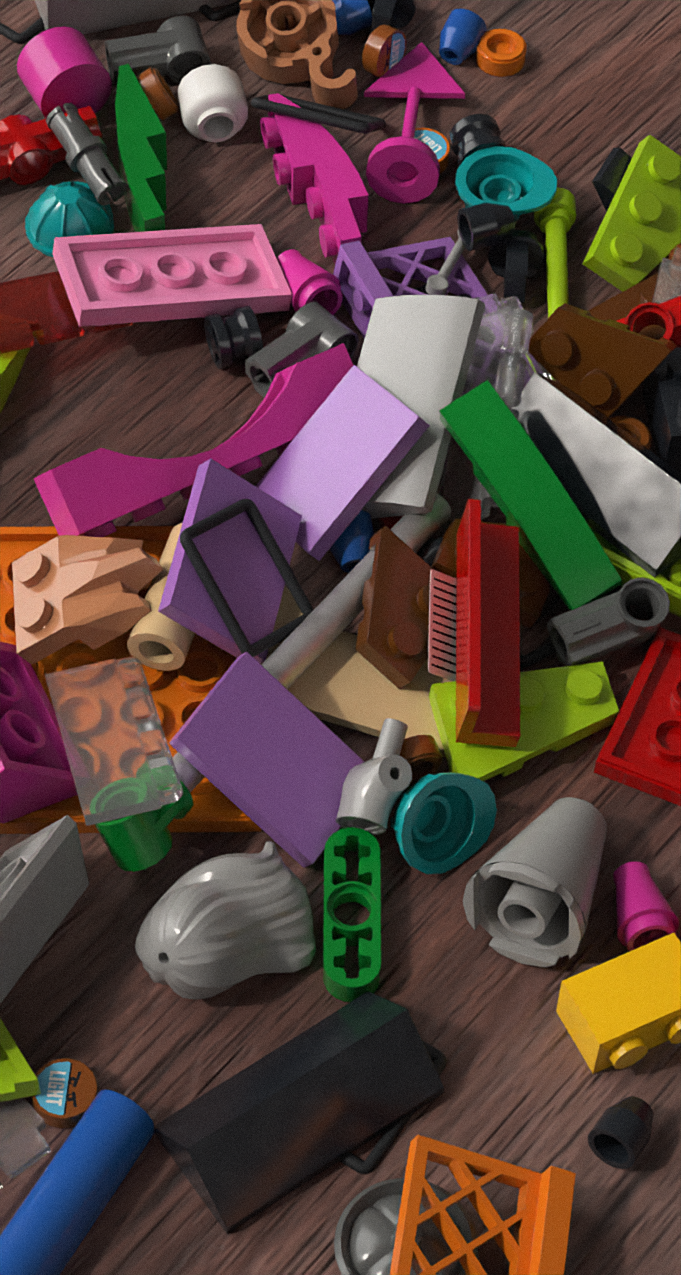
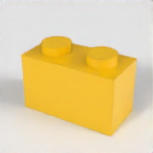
(625, 1005)

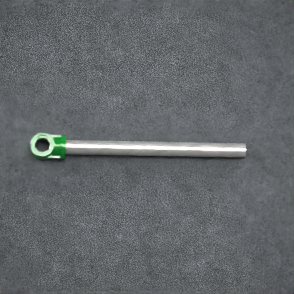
(144, 838)

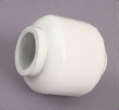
(212, 103)

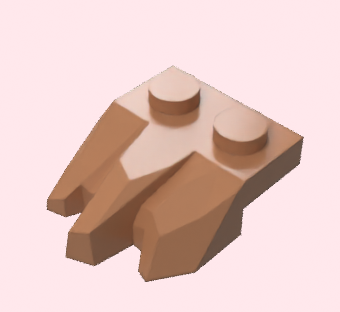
(79, 591)

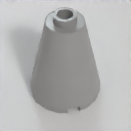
(541, 885)

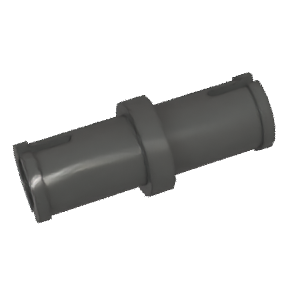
(86, 154)

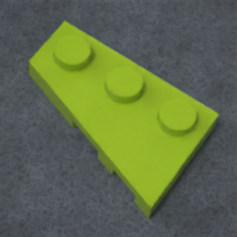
(641, 219)

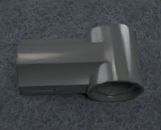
(171, 50)
(307, 334)
(607, 625)

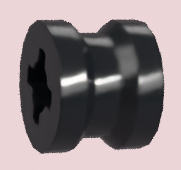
(474, 134)
(232, 336)

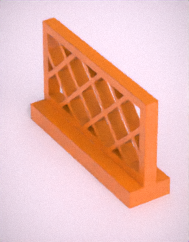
(539, 1222)

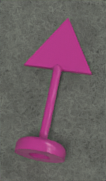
(403, 166)

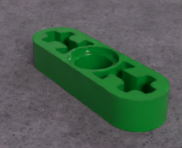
(339, 935)

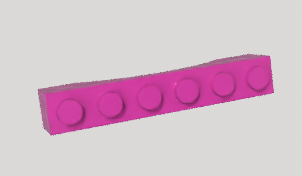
(107, 484)

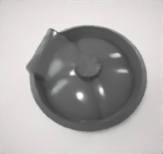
(369, 1227)

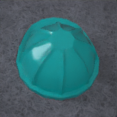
(506, 178)
(65, 212)
(443, 821)

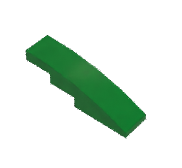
(140, 153)
(530, 496)

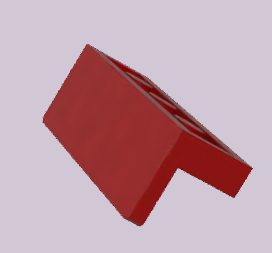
(487, 631)

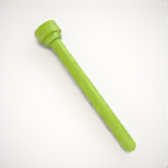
(555, 222)

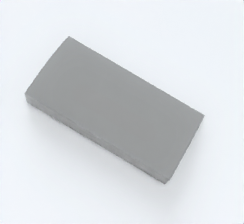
(422, 357)

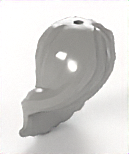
(228, 924)

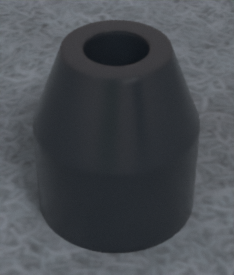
(484, 224)
(622, 1132)

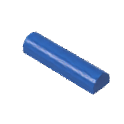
(75, 1186)

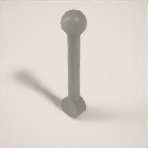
(438, 283)

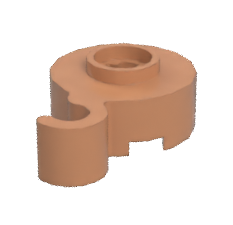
(299, 53)

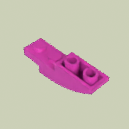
(317, 174)

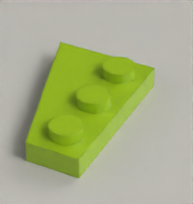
(555, 711)

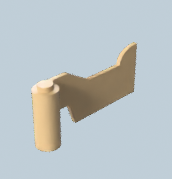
(335, 687)

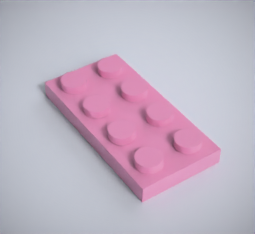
(170, 274)

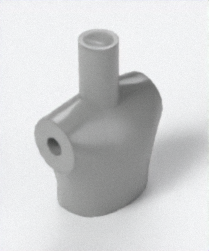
(376, 784)

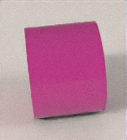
(63, 69)

